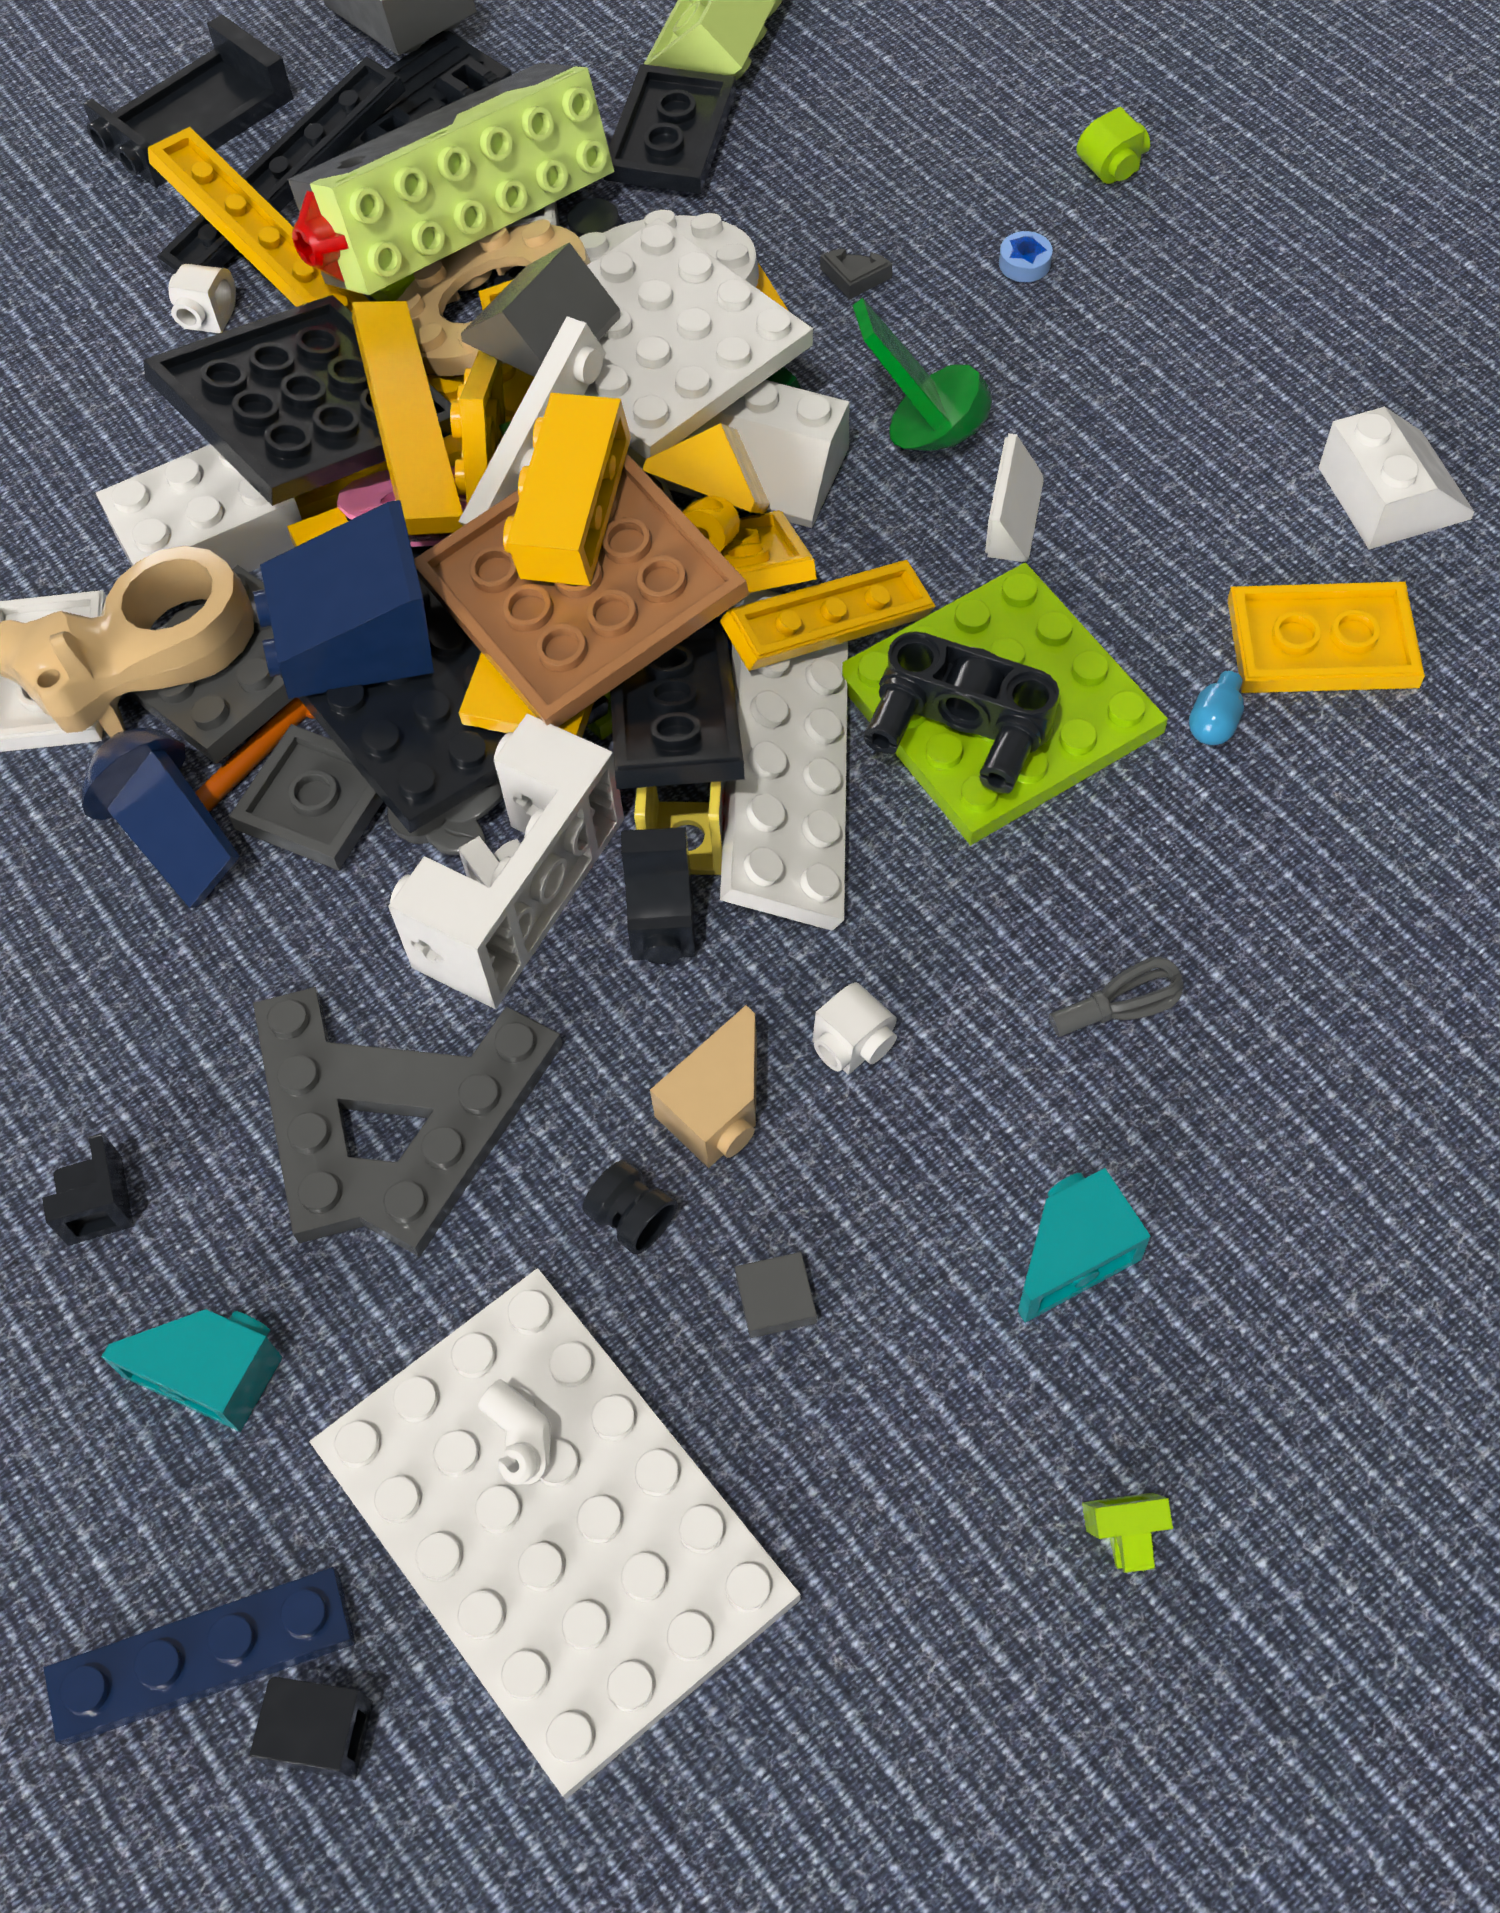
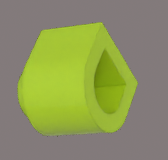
(1113, 146)

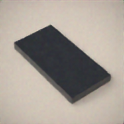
(679, 717)

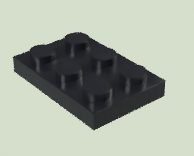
(670, 128)

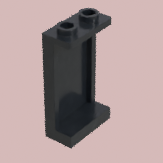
(212, 95)

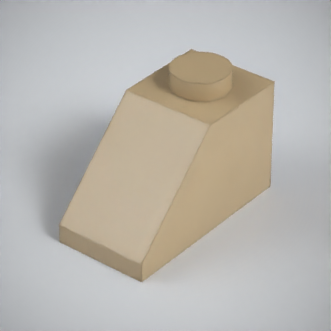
(713, 1092)

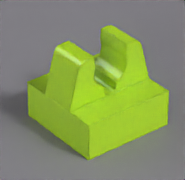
(1129, 1526)

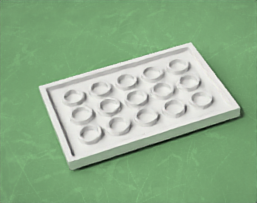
(570, 1595)

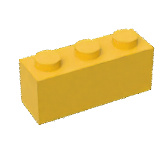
(568, 489)

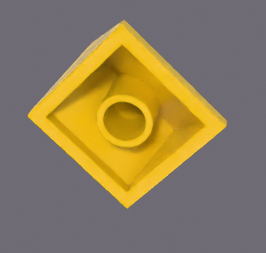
(714, 466)

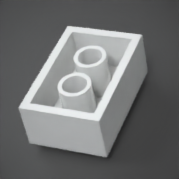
(198, 505)

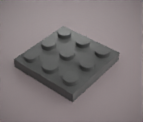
(227, 706)

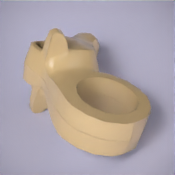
(85, 664)

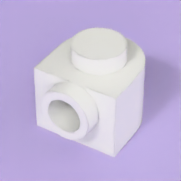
(202, 297)
(853, 1029)

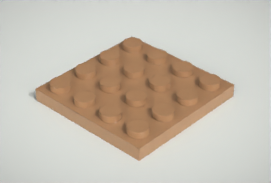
(578, 642)

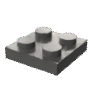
(308, 800)

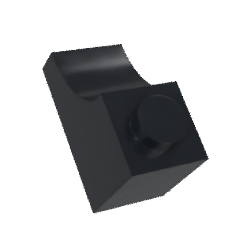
(658, 894)

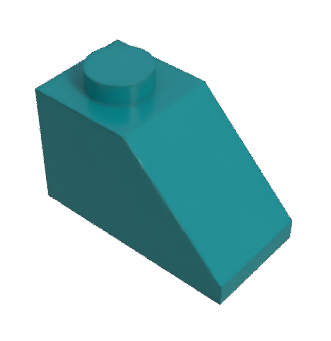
(1080, 1241)
(201, 1363)

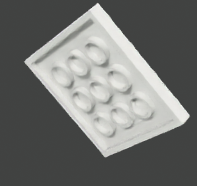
(685, 336)

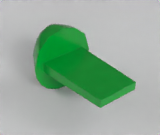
(937, 407)

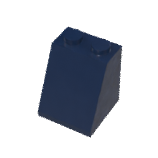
(346, 607)

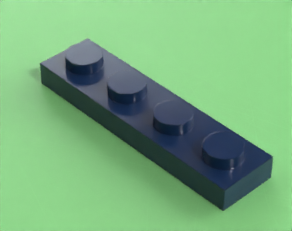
(198, 1656)

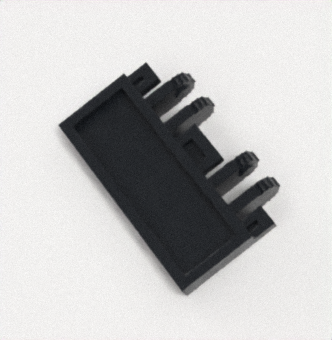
(433, 78)

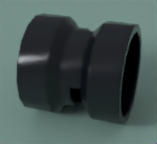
(629, 1206)

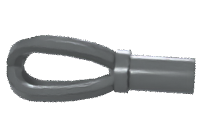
(1101, 1009)

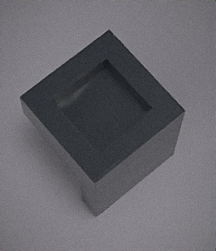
(90, 1196)
(312, 1728)

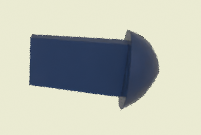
(142, 788)

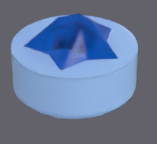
(1025, 256)

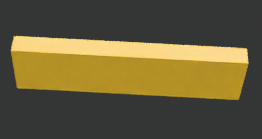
(826, 614)

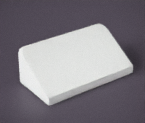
(1014, 503)

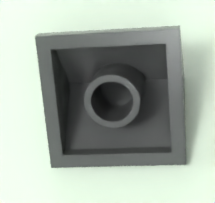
(533, 307)

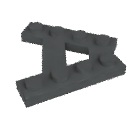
(462, 1096)

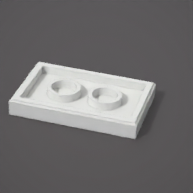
(21, 719)

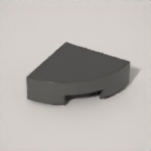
(853, 272)

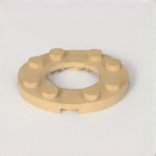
(464, 270)

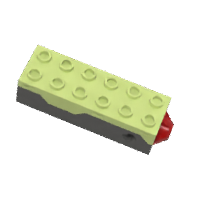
(450, 178)

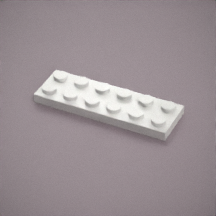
(790, 810)

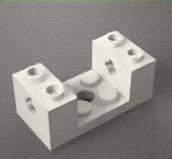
(481, 935)

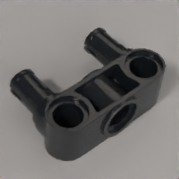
(968, 693)

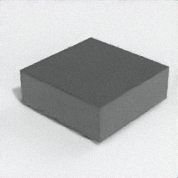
(775, 1295)

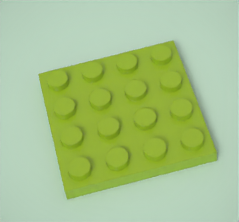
(1096, 717)

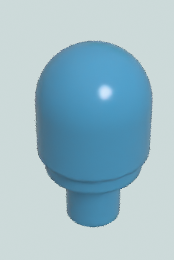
(1218, 710)

